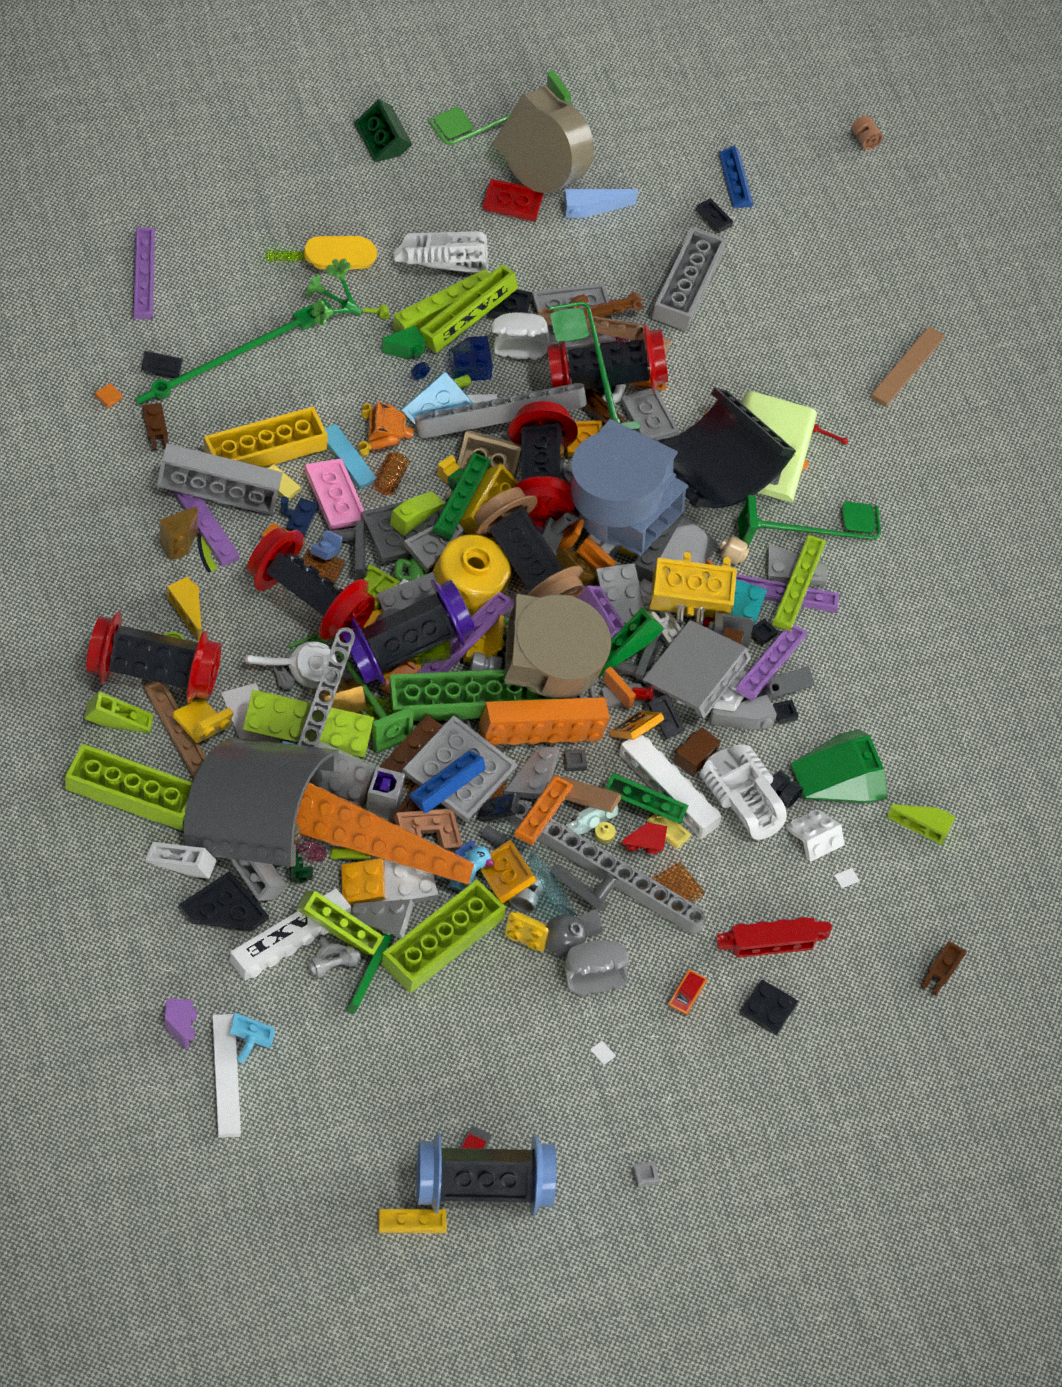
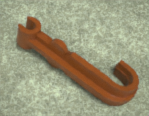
(613, 306)

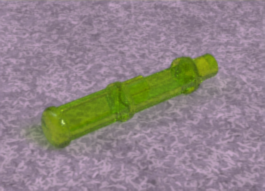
(274, 255)

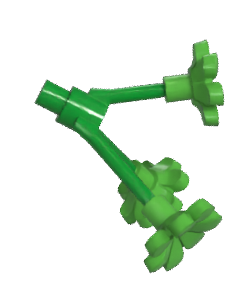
(321, 310)

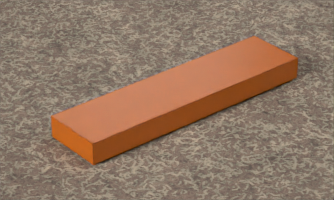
(543, 810)

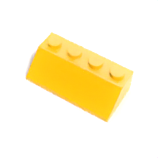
(493, 483)

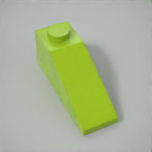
(415, 511)
(117, 714)
(926, 821)

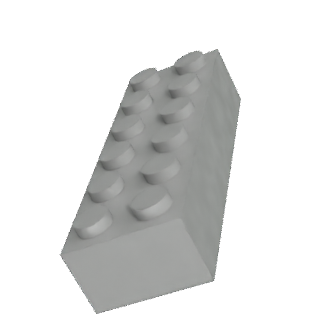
(689, 279)
(219, 479)

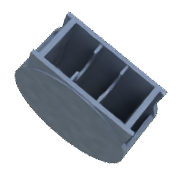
(620, 476)
(643, 535)

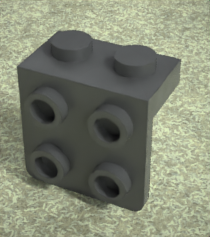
(735, 622)

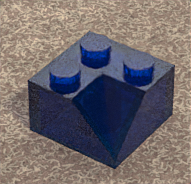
(471, 358)

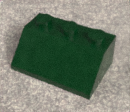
(382, 132)

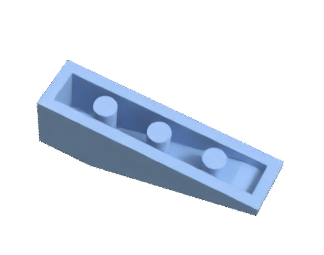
(589, 202)

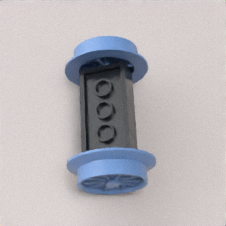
(486, 1174)

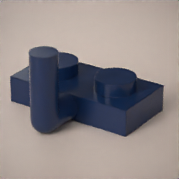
(300, 517)

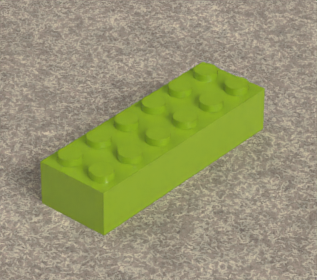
(286, 717)
(129, 786)
(443, 936)

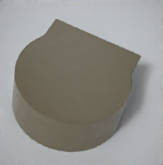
(546, 142)
(555, 645)

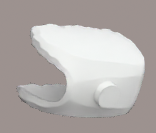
(520, 336)

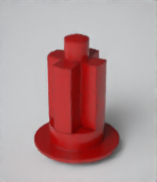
(643, 693)

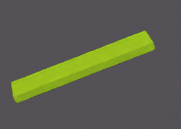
(799, 583)

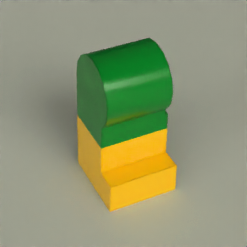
(449, 471)

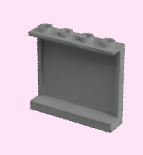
(698, 667)

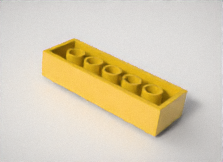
(271, 439)

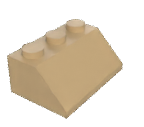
(493, 448)

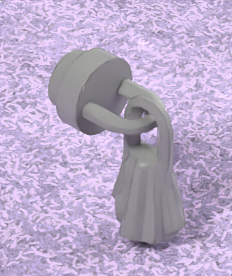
(285, 680)

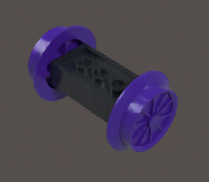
(410, 632)

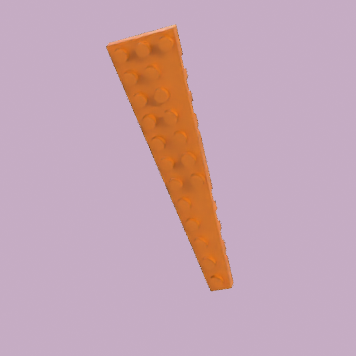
(353, 827)

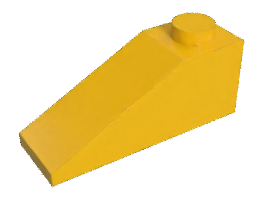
(185, 600)

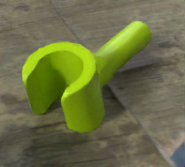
(383, 311)

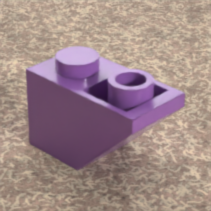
(178, 1020)

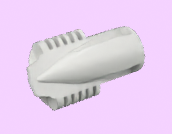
(442, 251)
(743, 783)

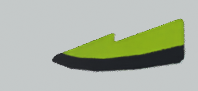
(205, 552)

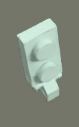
(590, 819)

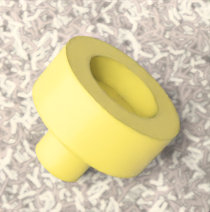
(604, 832)

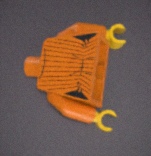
(385, 427)

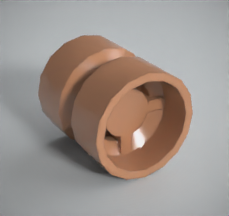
(867, 132)

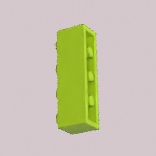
(339, 923)

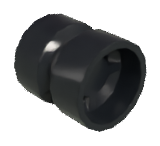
(787, 790)

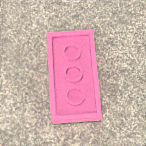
(334, 493)

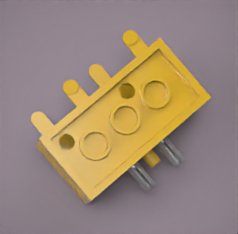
(690, 591)

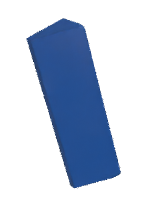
(736, 178)
(448, 781)

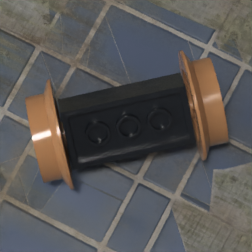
(509, 522)

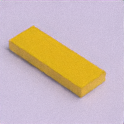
(412, 1221)

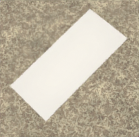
(238, 702)

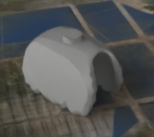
(596, 967)

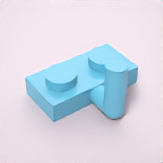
(253, 1032)

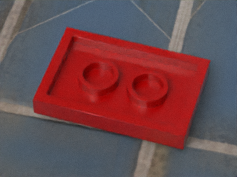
(512, 200)

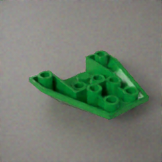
(842, 770)

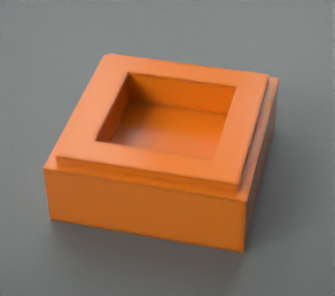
(108, 395)

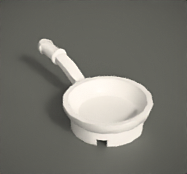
(305, 663)

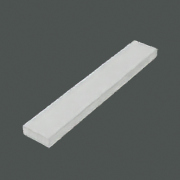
(226, 1077)

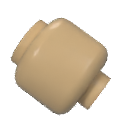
(734, 549)

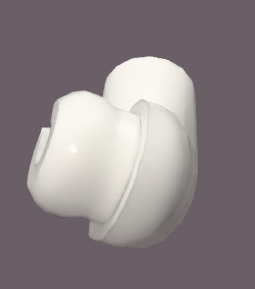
(618, 393)

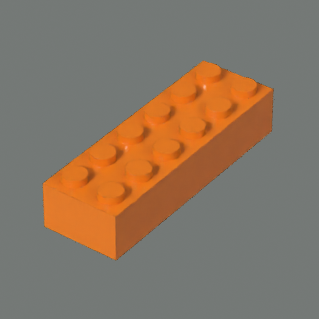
(544, 721)

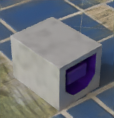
(385, 792)

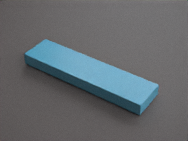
(355, 465)

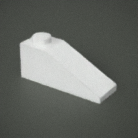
(182, 859)

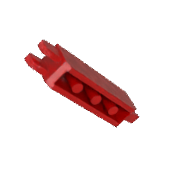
(773, 937)

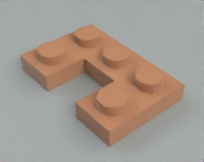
(435, 821)

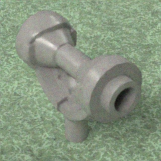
(346, 956)

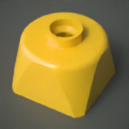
(475, 567)

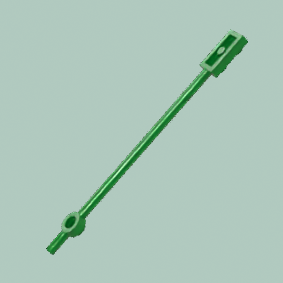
(162, 388)

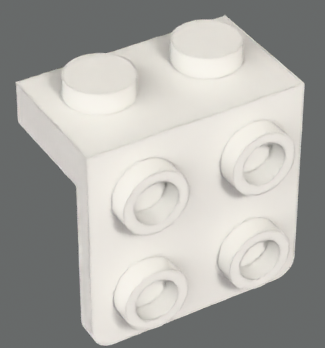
(818, 833)

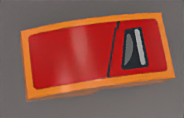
(688, 992)

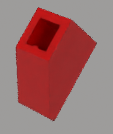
(647, 837)

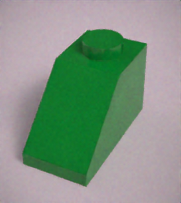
(404, 344)

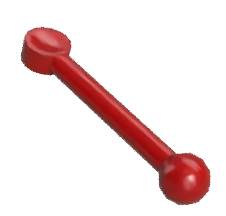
(844, 441)

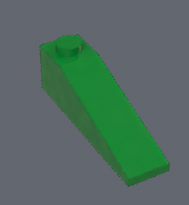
(632, 637)
(647, 799)

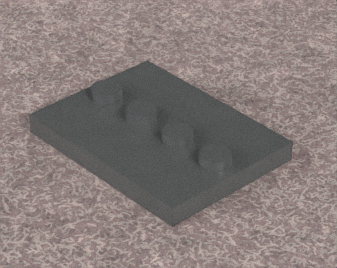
(385, 538)

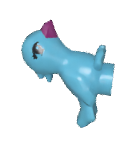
(481, 858)

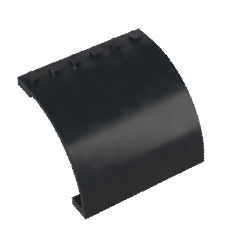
(727, 454)

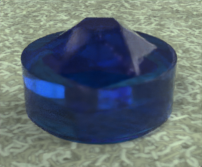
(420, 370)

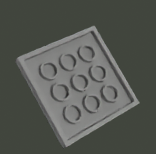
(596, 294)
(446, 747)

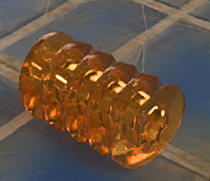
(391, 473)

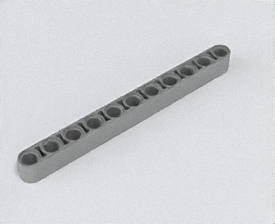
(616, 868)

